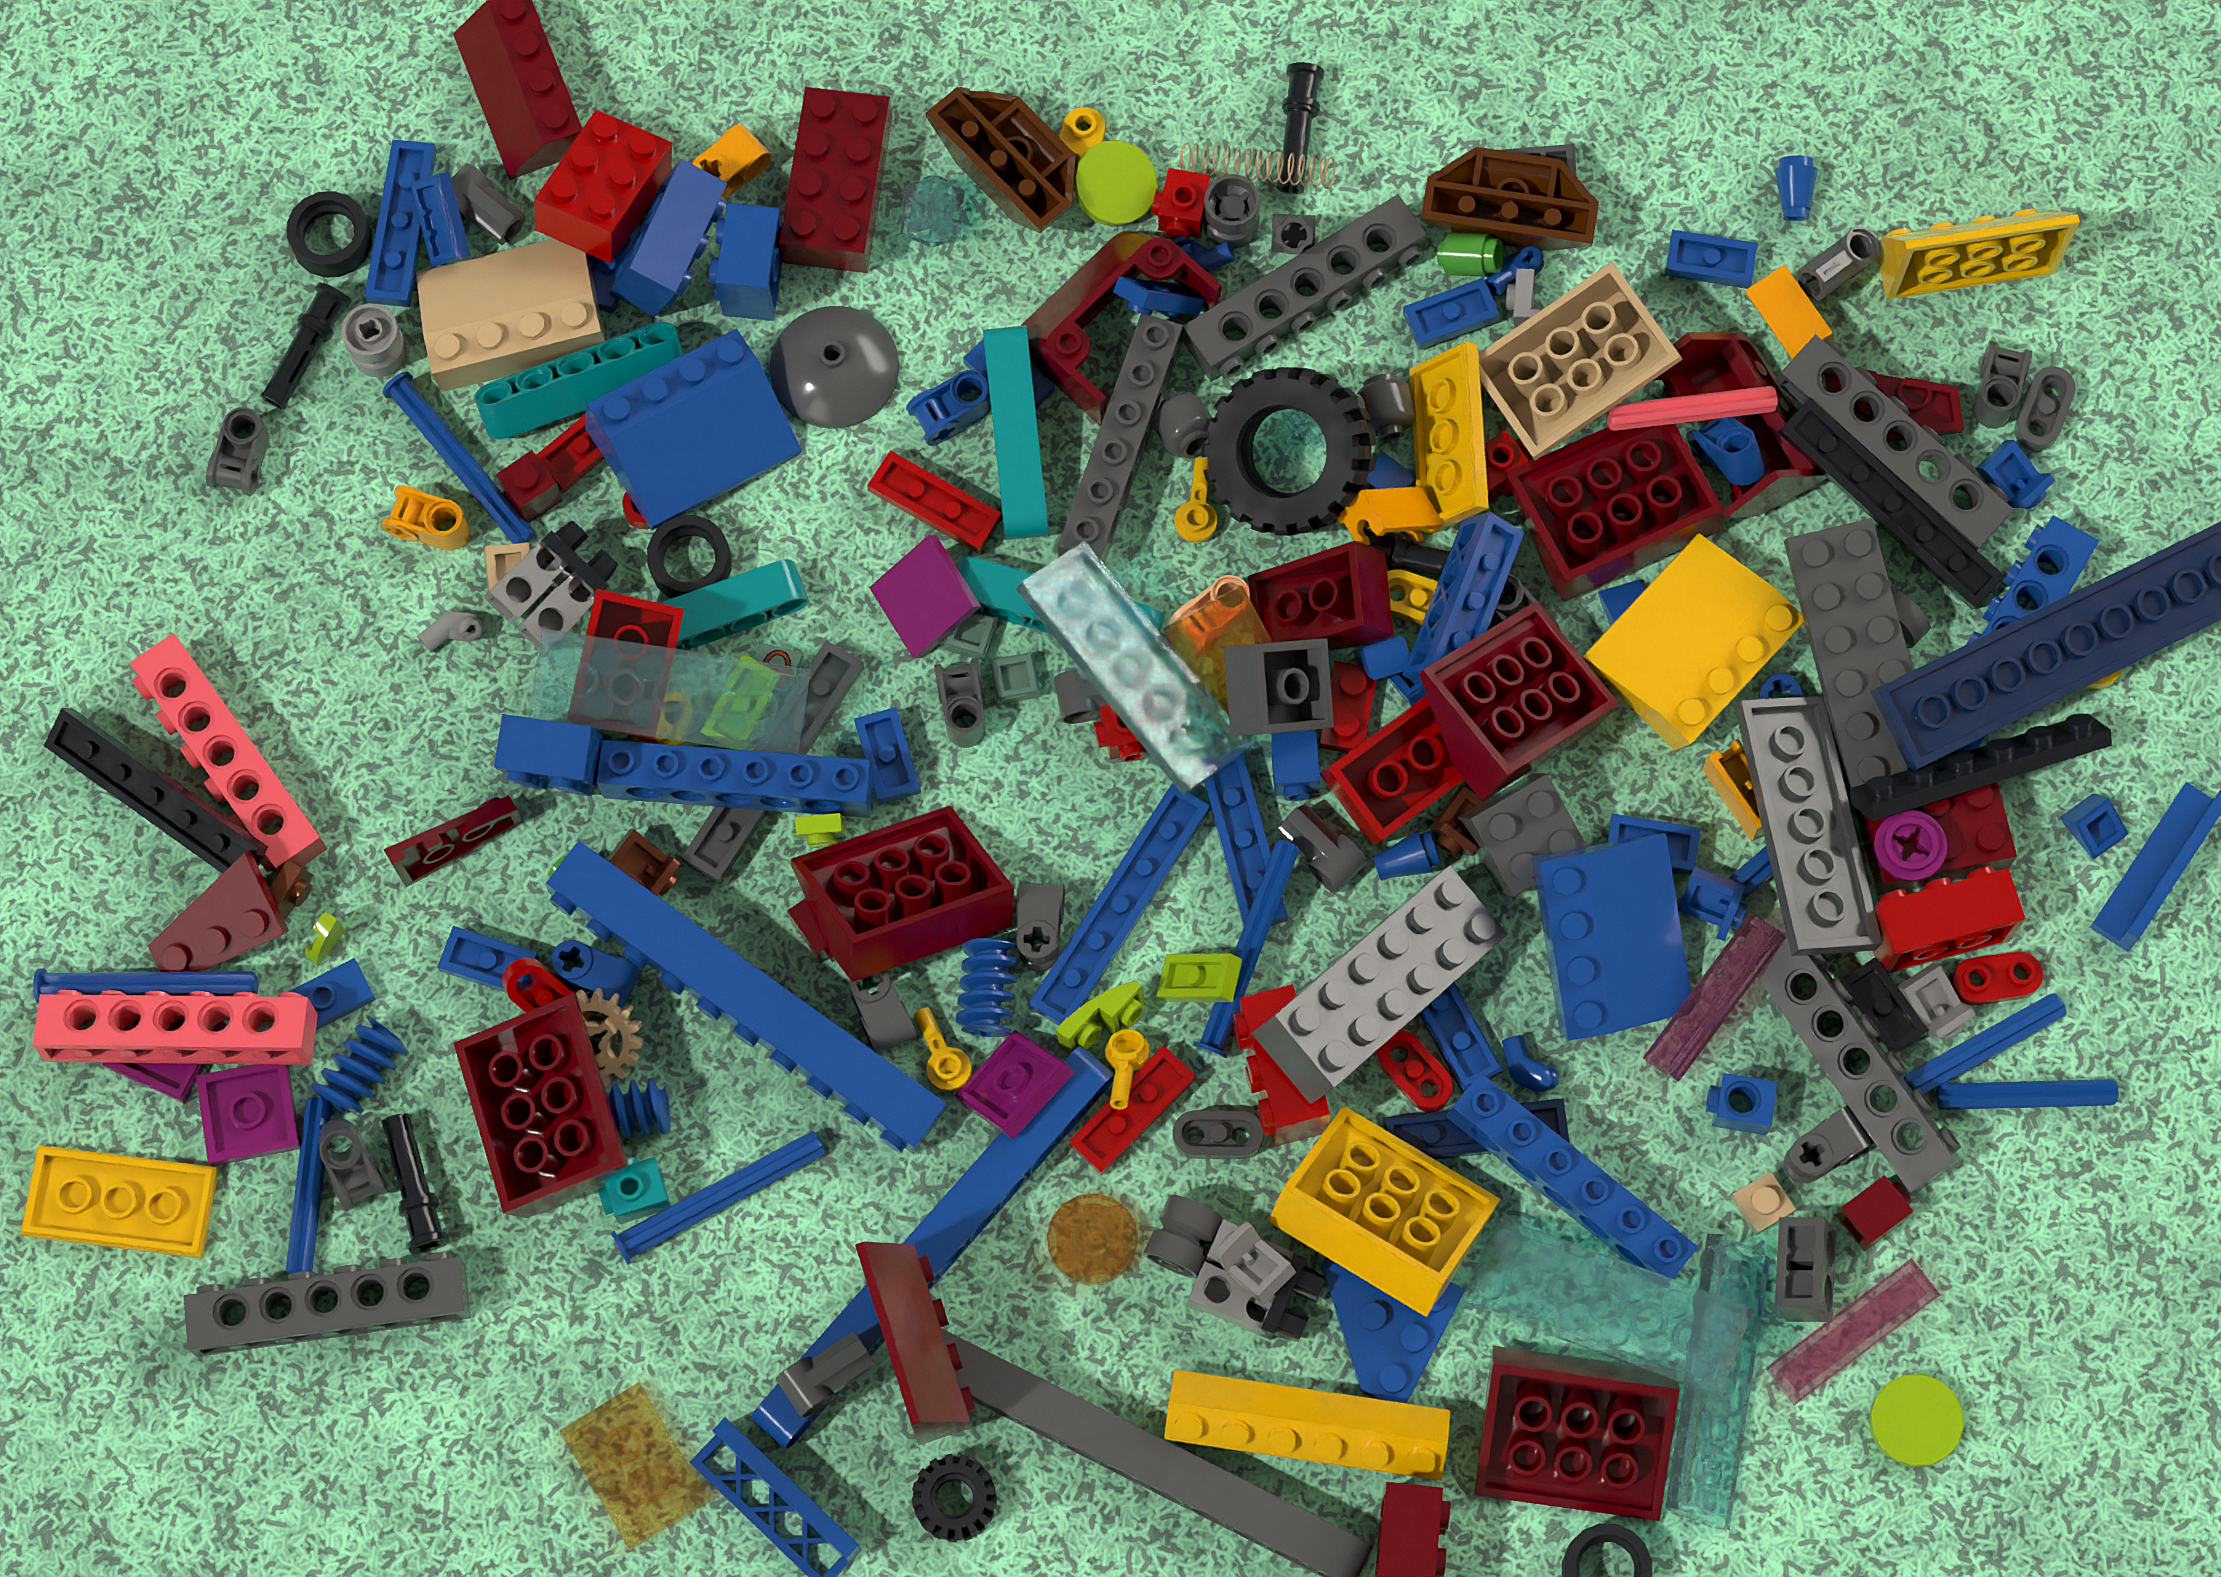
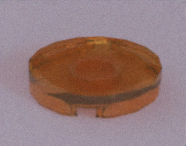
(1092, 1239)

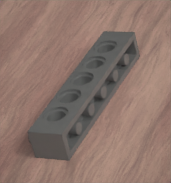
(1386, 224)
(1857, 385)
(1123, 436)
(1939, 1147)
(208, 1308)

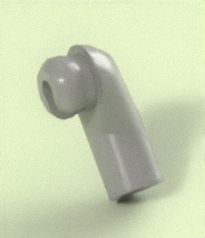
(451, 626)

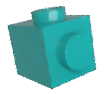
(635, 1191)

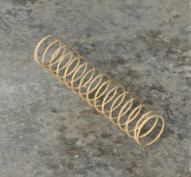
(1256, 166)

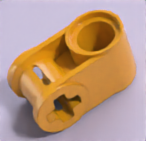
(734, 158)
(419, 515)

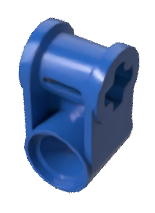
(947, 407)
(1729, 450)
(598, 971)

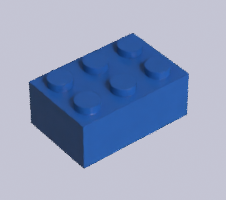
(670, 239)
(549, 751)

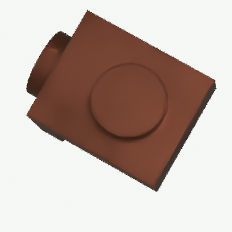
(1448, 827)
(645, 863)
(291, 887)

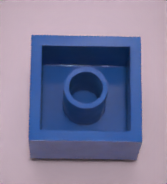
(749, 262)

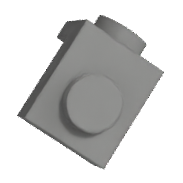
(1522, 296)
(1936, 1002)
(1253, 1263)

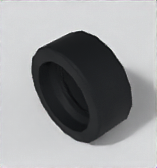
(315, 207)
(675, 529)
(1607, 1533)

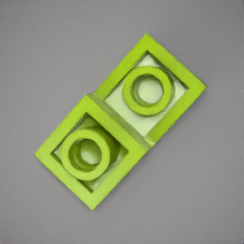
(1112, 1009)

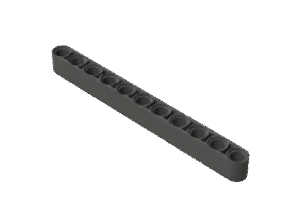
(1158, 1464)

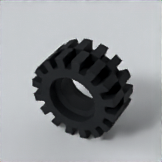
(944, 1471)

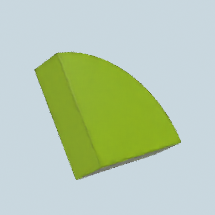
(329, 932)

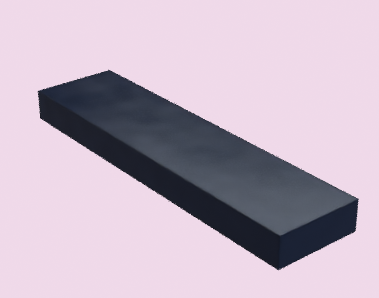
(1443, 1139)

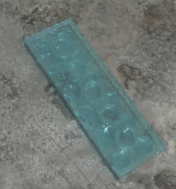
(1133, 667)
(669, 693)
(1608, 1306)
(1712, 1427)

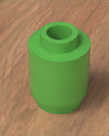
(1470, 254)

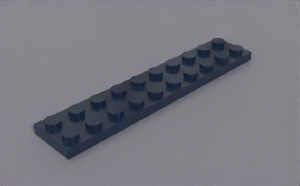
(2054, 650)

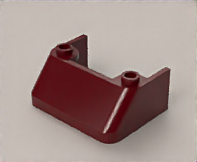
(1056, 328)
(1729, 363)

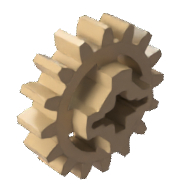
(606, 1051)

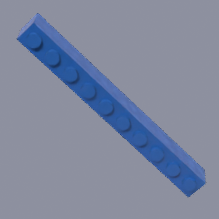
(745, 998)

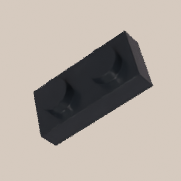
(1885, 1005)

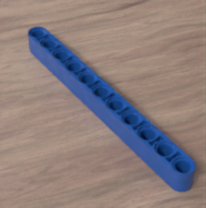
(956, 1221)

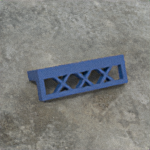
(1466, 589)
(2157, 866)
(786, 1489)

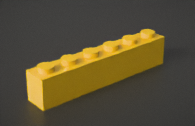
(1307, 1424)

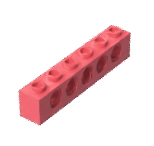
(170, 665)
(285, 1043)

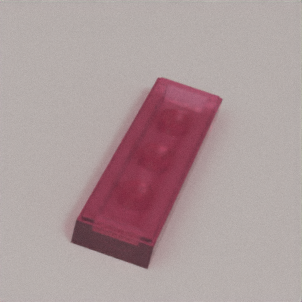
(1714, 997)
(1852, 1331)

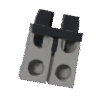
(559, 573)
(1225, 1298)

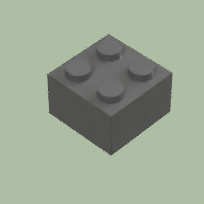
(1278, 687)
(1518, 825)

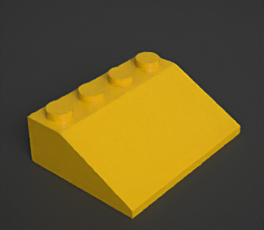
(1974, 252)
(1692, 640)
(1383, 1210)

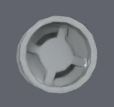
(374, 340)

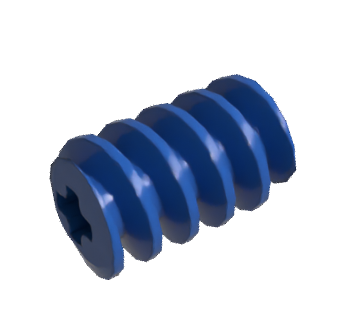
(984, 987)
(360, 1067)
(640, 1108)

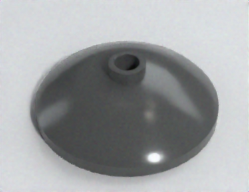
(838, 390)

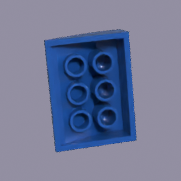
(692, 429)
(1612, 935)

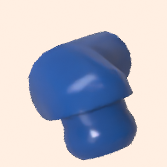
(1207, 258)
(1529, 258)
(1525, 1070)

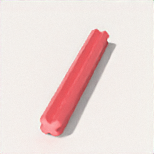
(1692, 408)

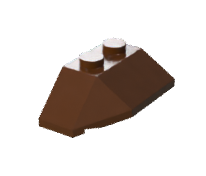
(1007, 154)
(1513, 199)

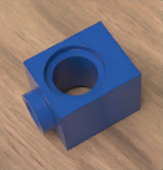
(1295, 764)
(1759, 1093)

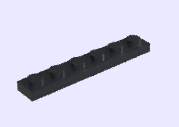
(1891, 504)
(1980, 766)
(150, 791)

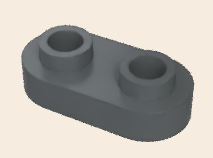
(2045, 411)
(1218, 1132)

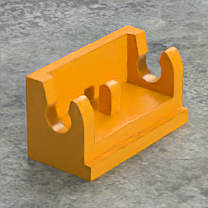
(1787, 310)
(1390, 511)
(1733, 782)

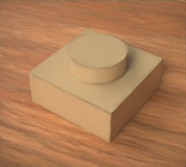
(501, 559)
(1763, 1203)

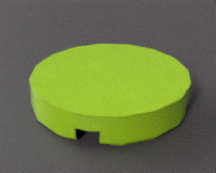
(1114, 183)
(1916, 1420)

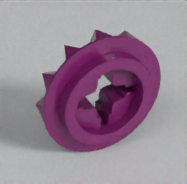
(1930, 841)

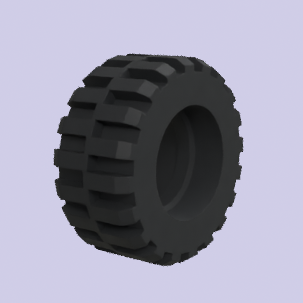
(1232, 441)

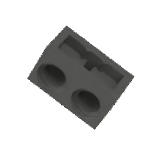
(1805, 1269)

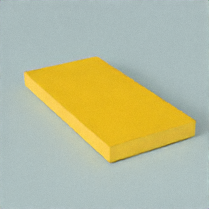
(1450, 433)
(119, 1202)

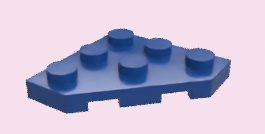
(1384, 1336)

